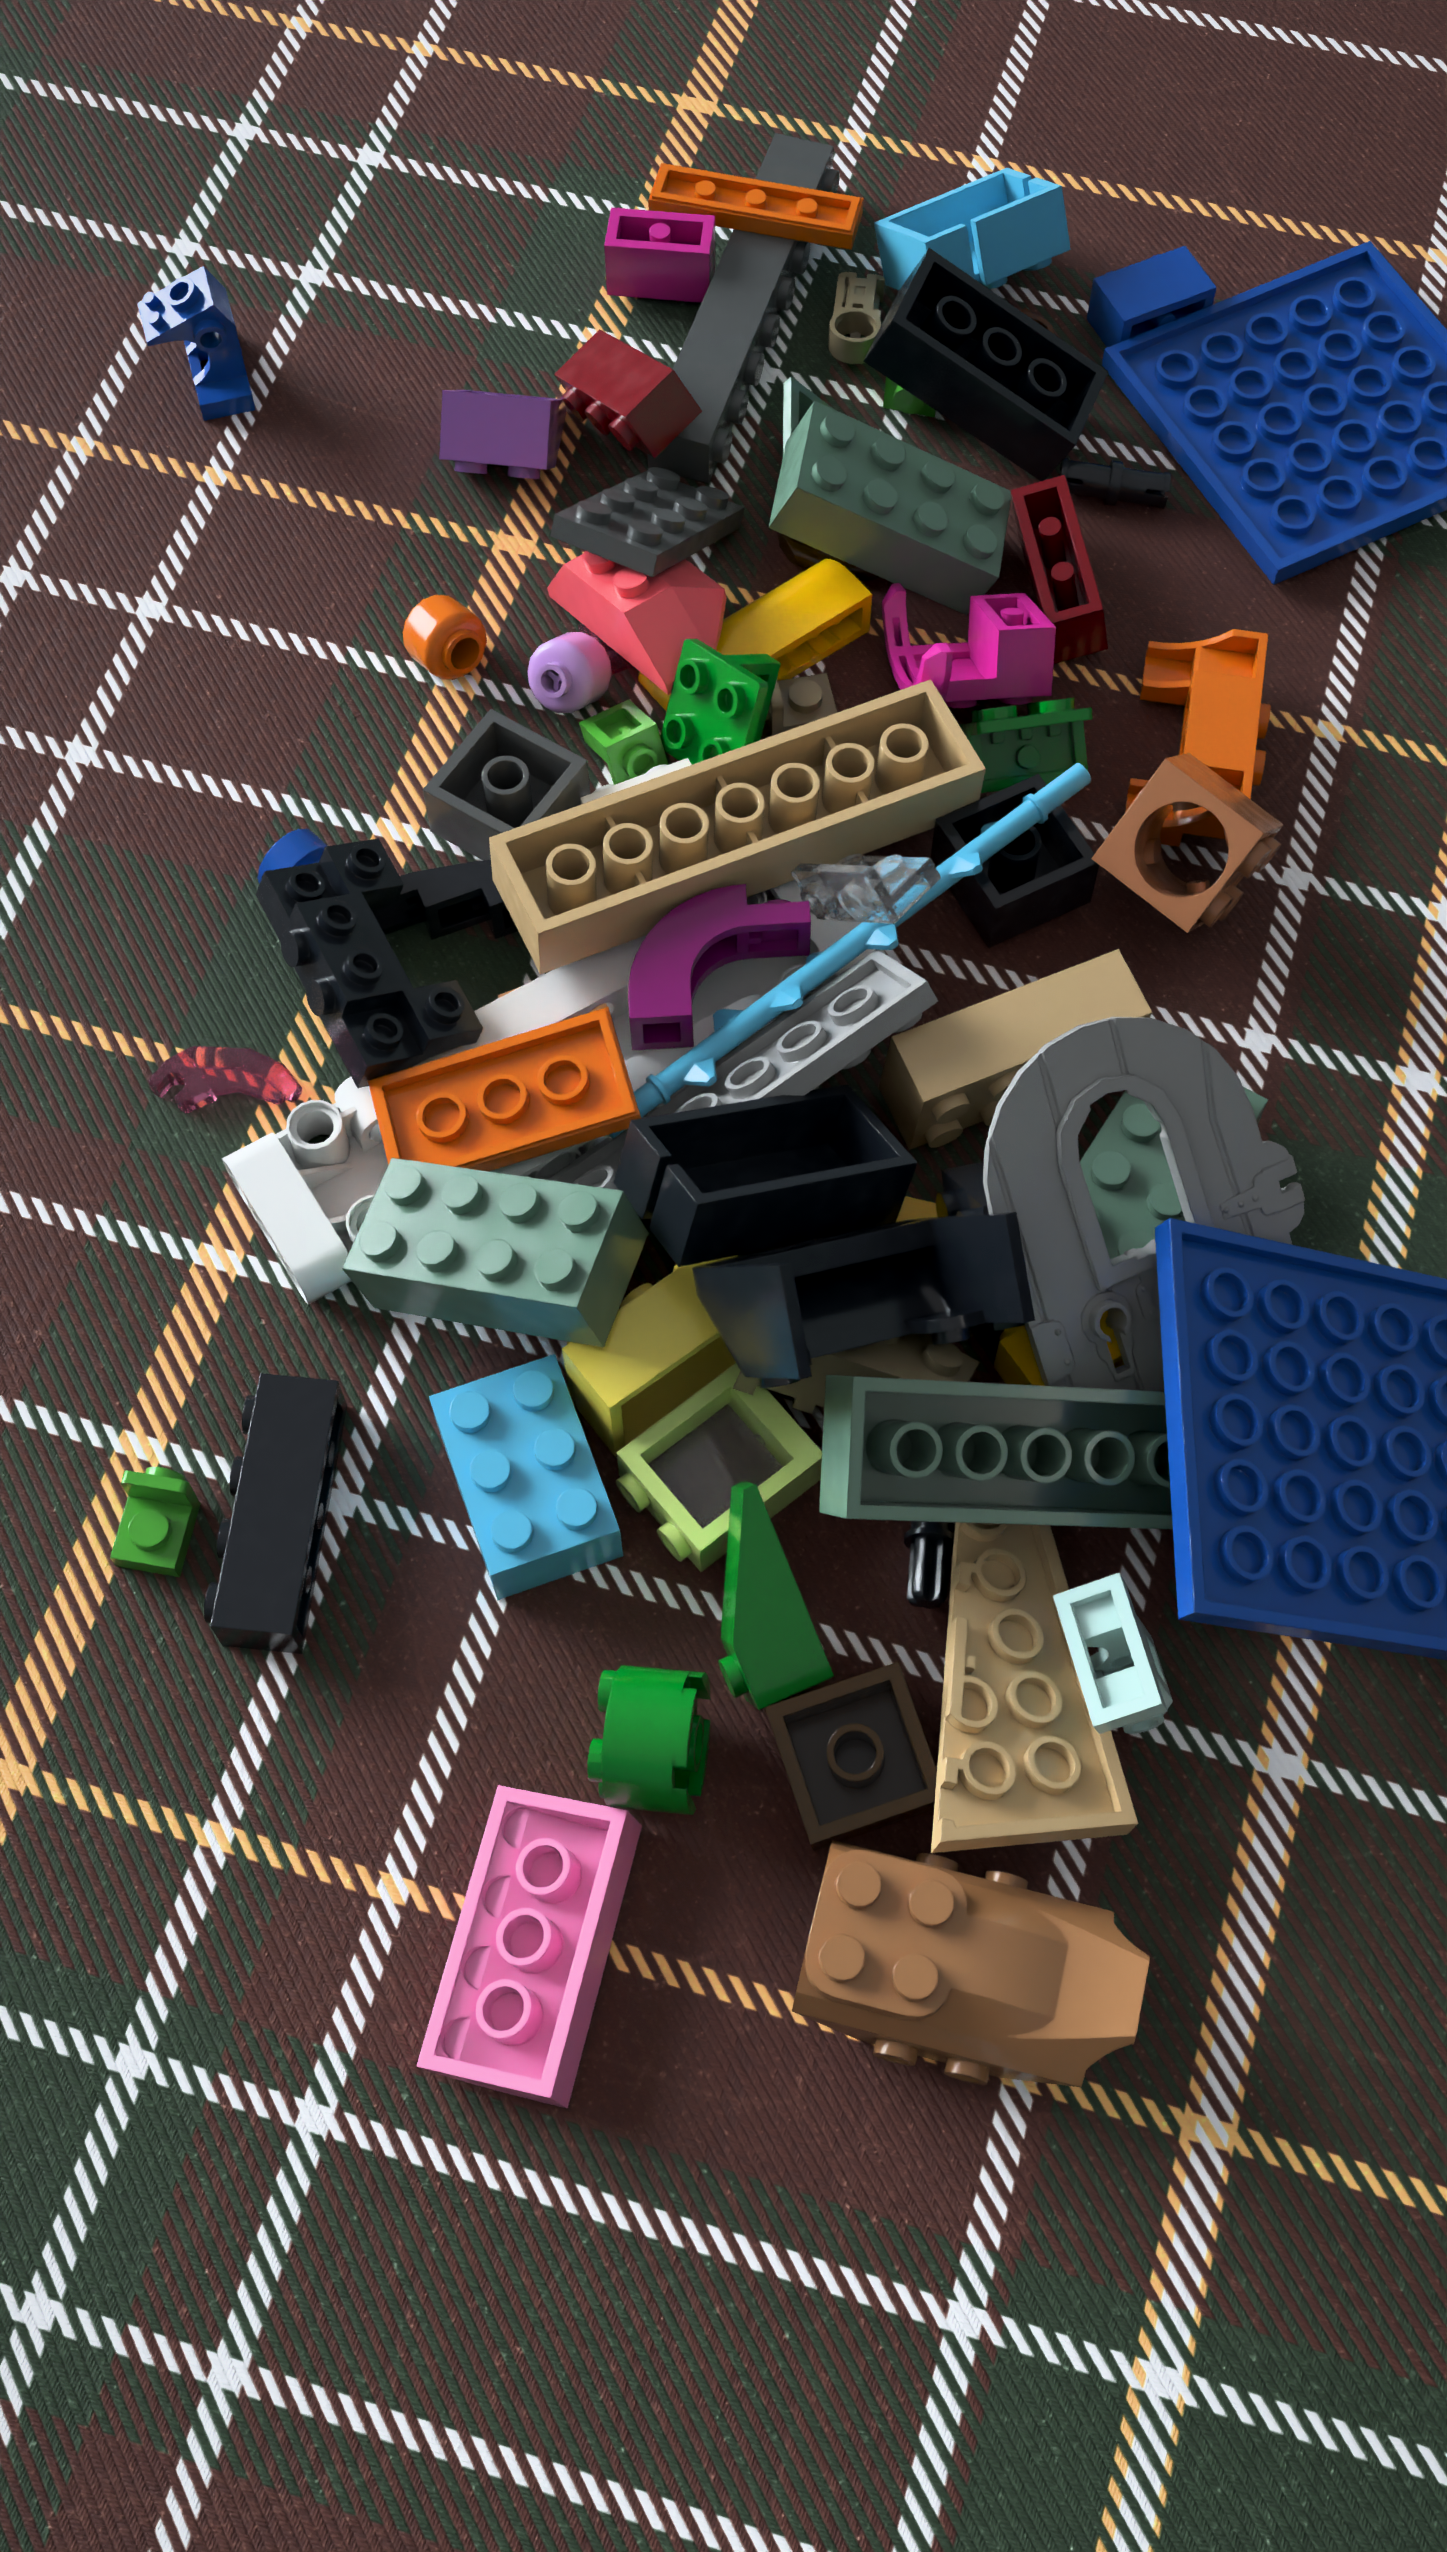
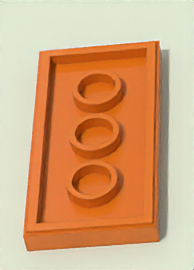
(509, 1097)

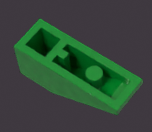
(764, 1617)

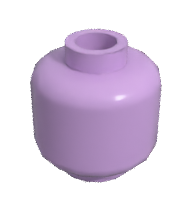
(569, 672)

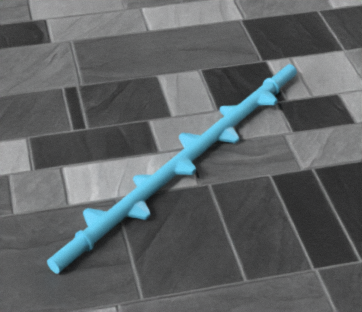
(735, 1026)

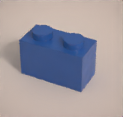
(1148, 295)

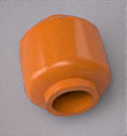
(444, 637)

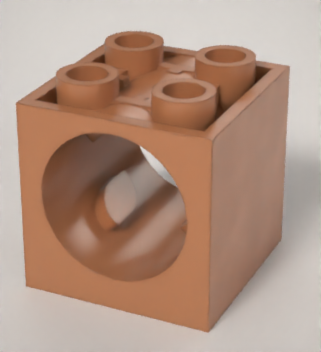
(1134, 844)

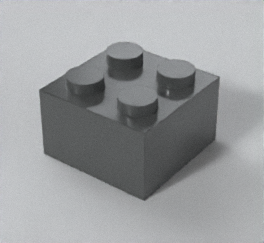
(501, 782)

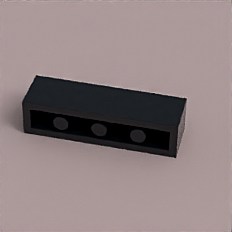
(277, 1514)

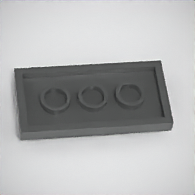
(648, 521)

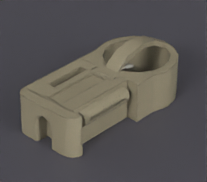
(855, 314)

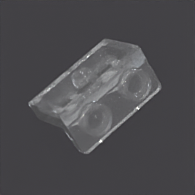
(865, 887)

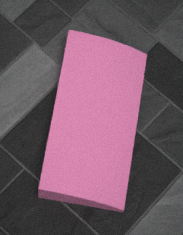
(531, 1945)

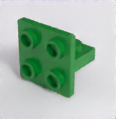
(717, 702)
(1028, 745)

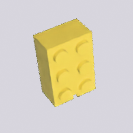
(651, 1362)

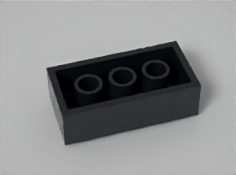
(986, 366)

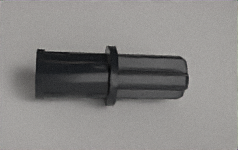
(928, 1562)

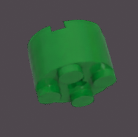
(651, 1739)

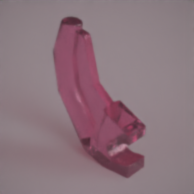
(222, 1071)

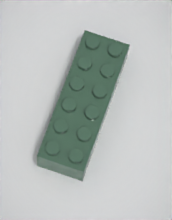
(994, 1453)

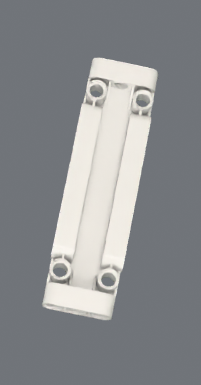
(318, 1194)

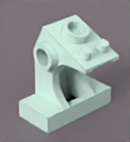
(1125, 1677)

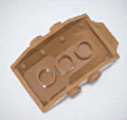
(967, 1969)

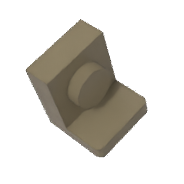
(799, 702)

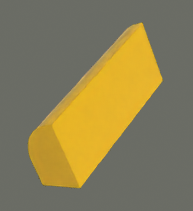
(795, 622)

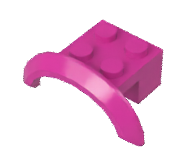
(1004, 659)

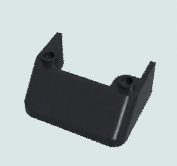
(865, 1289)

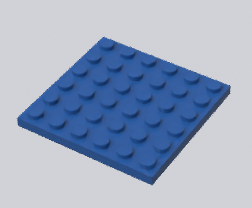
(1302, 408)
(1305, 1440)

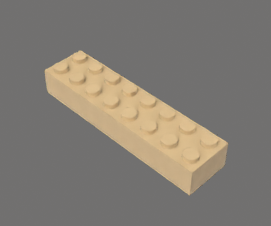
(734, 819)

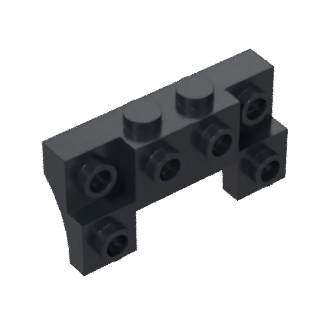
(351, 967)

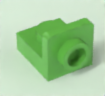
(624, 740)
(155, 1522)

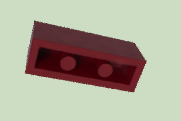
(626, 394)
(1060, 567)

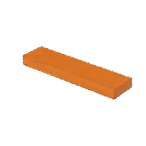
(759, 205)

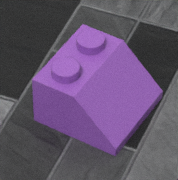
(501, 431)

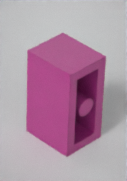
(659, 254)

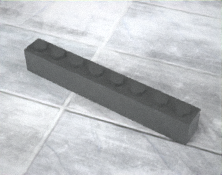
(742, 316)

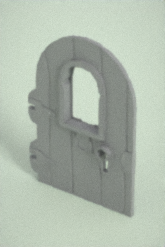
(1034, 1169)

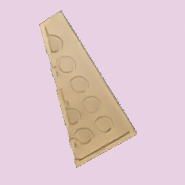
(1014, 1720)

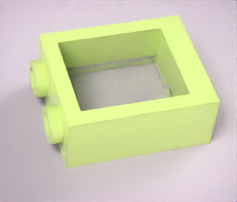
(704, 1447)

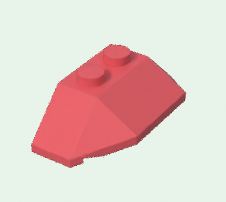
(642, 614)

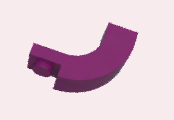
(693, 944)

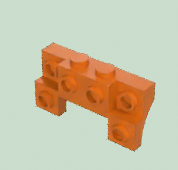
(1222, 716)

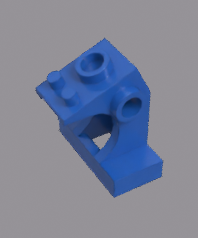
(201, 315)

